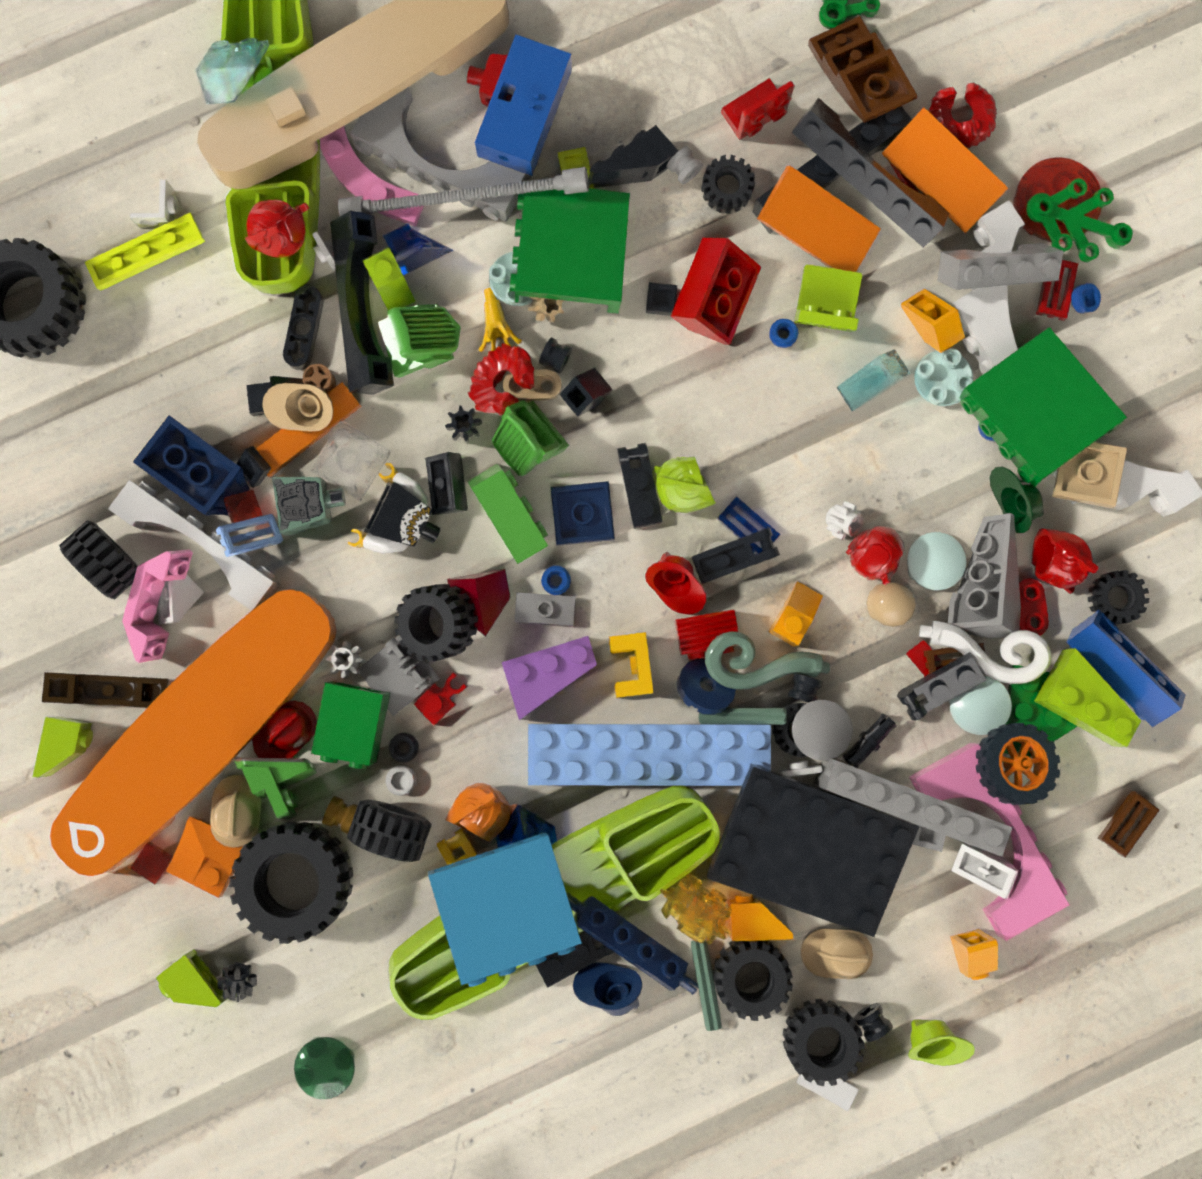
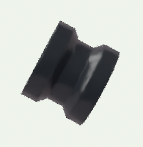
(555, 355)
(805, 688)
(873, 1022)

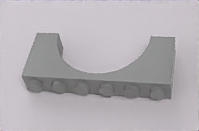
(384, 135)
(913, 806)

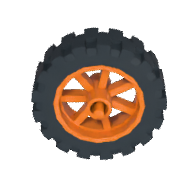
(1043, 756)

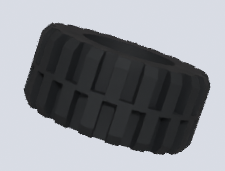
(59, 305)
(252, 888)

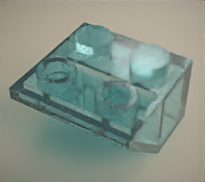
(228, 68)

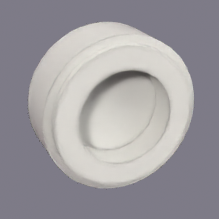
(401, 780)

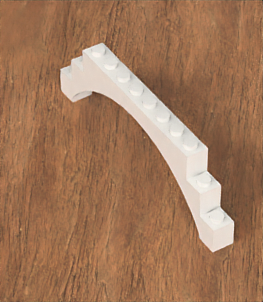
(991, 340)

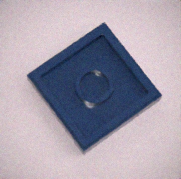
(582, 513)

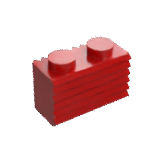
(699, 631)

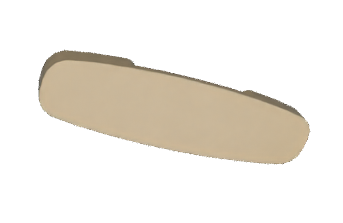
(344, 81)

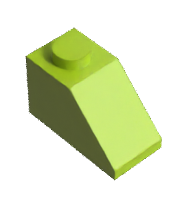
(389, 279)
(61, 744)
(190, 982)

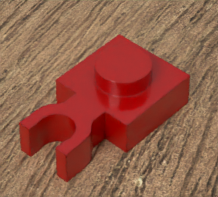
(436, 701)

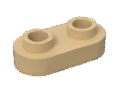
(537, 392)

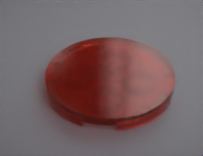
(1050, 178)

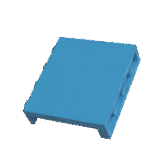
(504, 909)

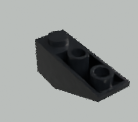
(636, 162)

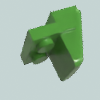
(419, 337)
(527, 437)

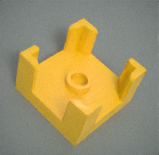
(639, 664)

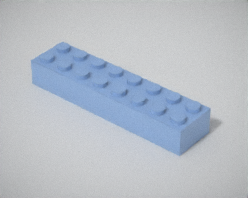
(646, 754)

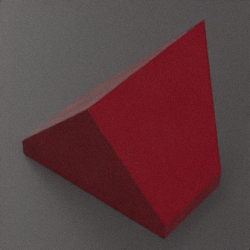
(489, 594)

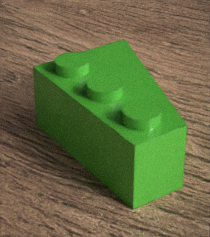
(509, 512)

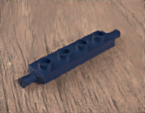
(631, 943)

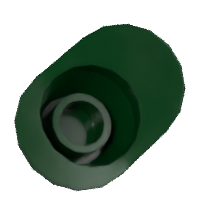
(1016, 498)

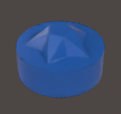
(1086, 298)

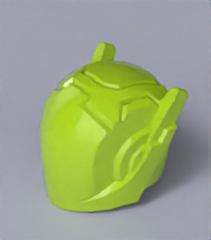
(682, 485)

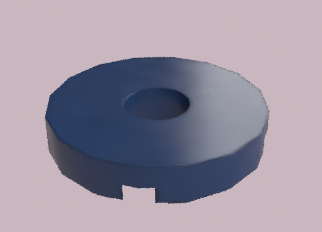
(693, 694)

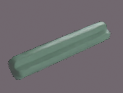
(767, 716)
(706, 985)

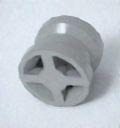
(685, 165)

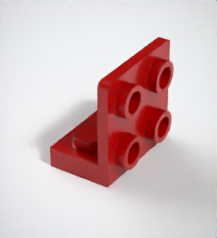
(757, 107)

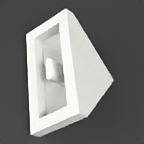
(177, 599)
(985, 870)

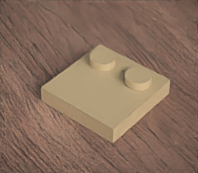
(1092, 476)

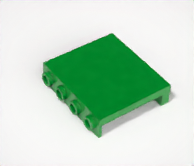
(571, 246)
(1041, 407)

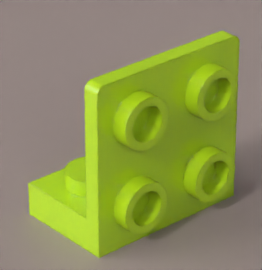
(828, 298)

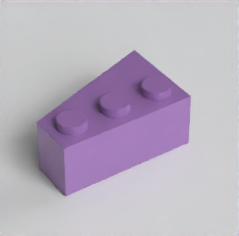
(545, 673)

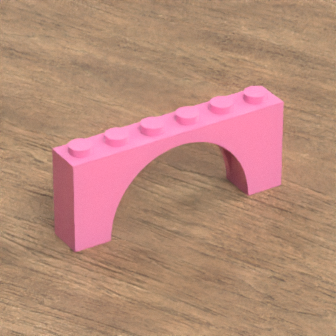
(1035, 890)

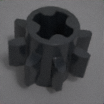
(463, 416)
(237, 981)

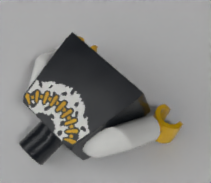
(398, 517)

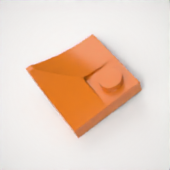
(203, 859)

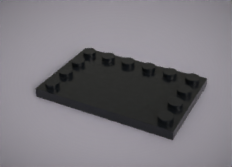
(812, 850)

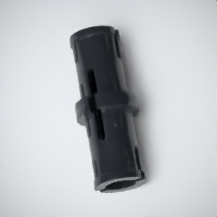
(869, 741)

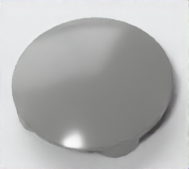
(822, 730)

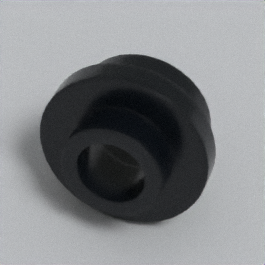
(395, 751)

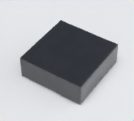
(661, 298)
(253, 466)

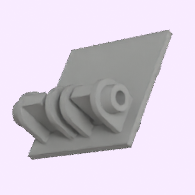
(399, 674)

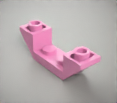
(145, 637)

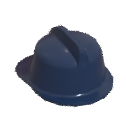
(608, 988)

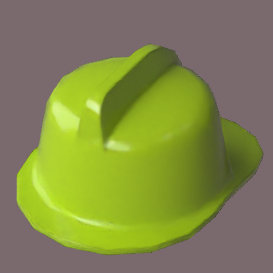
(937, 1045)

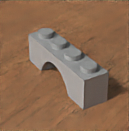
(980, 269)

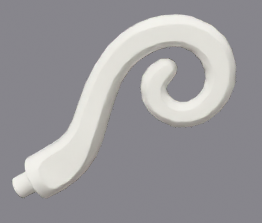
(955, 637)

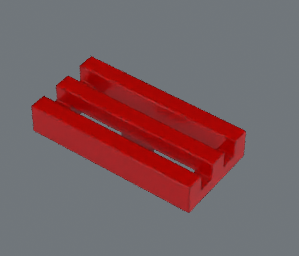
(1052, 312)

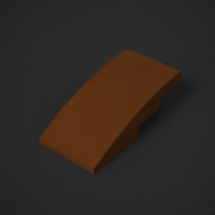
(862, 69)

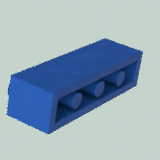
(1126, 669)

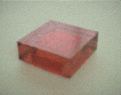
(242, 506)
(152, 863)

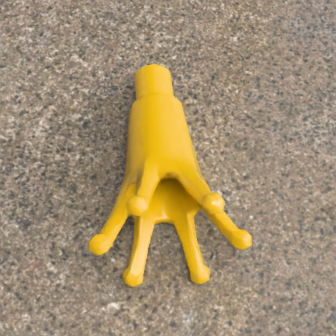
(495, 322)

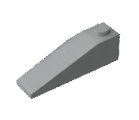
(989, 591)

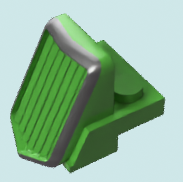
(270, 778)

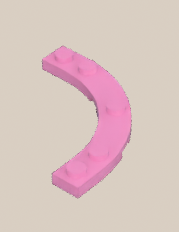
(360, 180)

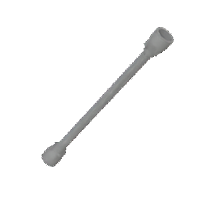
(570, 181)

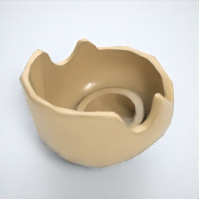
(891, 604)

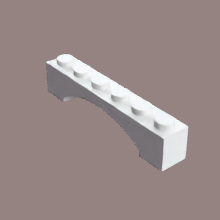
(141, 507)

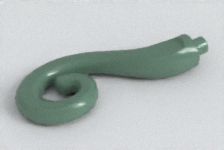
(795, 662)

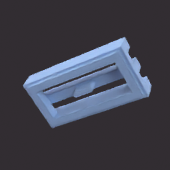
(228, 541)

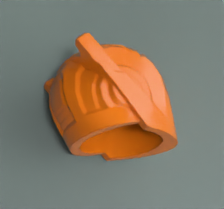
(481, 811)

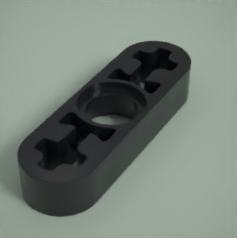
(292, 346)

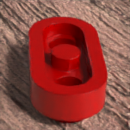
(1033, 607)

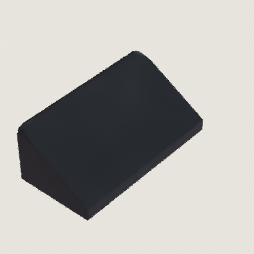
(446, 483)

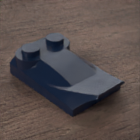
(191, 468)

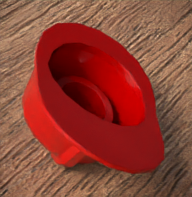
(675, 584)
(286, 731)

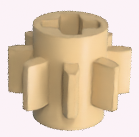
(541, 309)

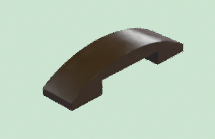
(101, 689)

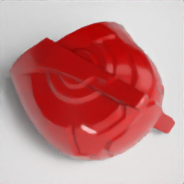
(276, 228)
(876, 553)
(1061, 559)

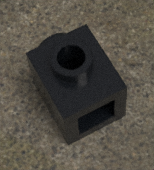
(585, 391)

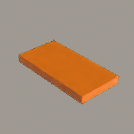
(944, 170)
(818, 222)

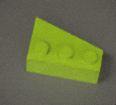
(1087, 700)

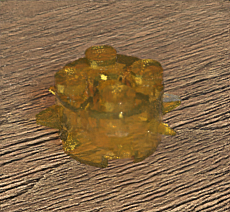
(697, 910)

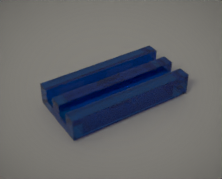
(752, 515)

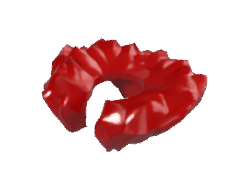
(984, 114)
(491, 372)

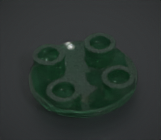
(324, 1067)

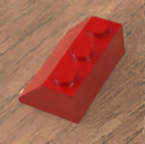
(716, 290)

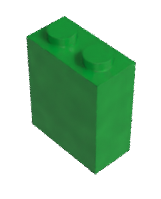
(350, 724)

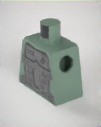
(304, 503)

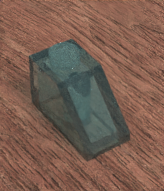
(873, 379)

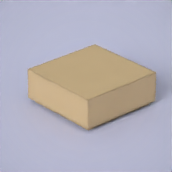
(285, 107)

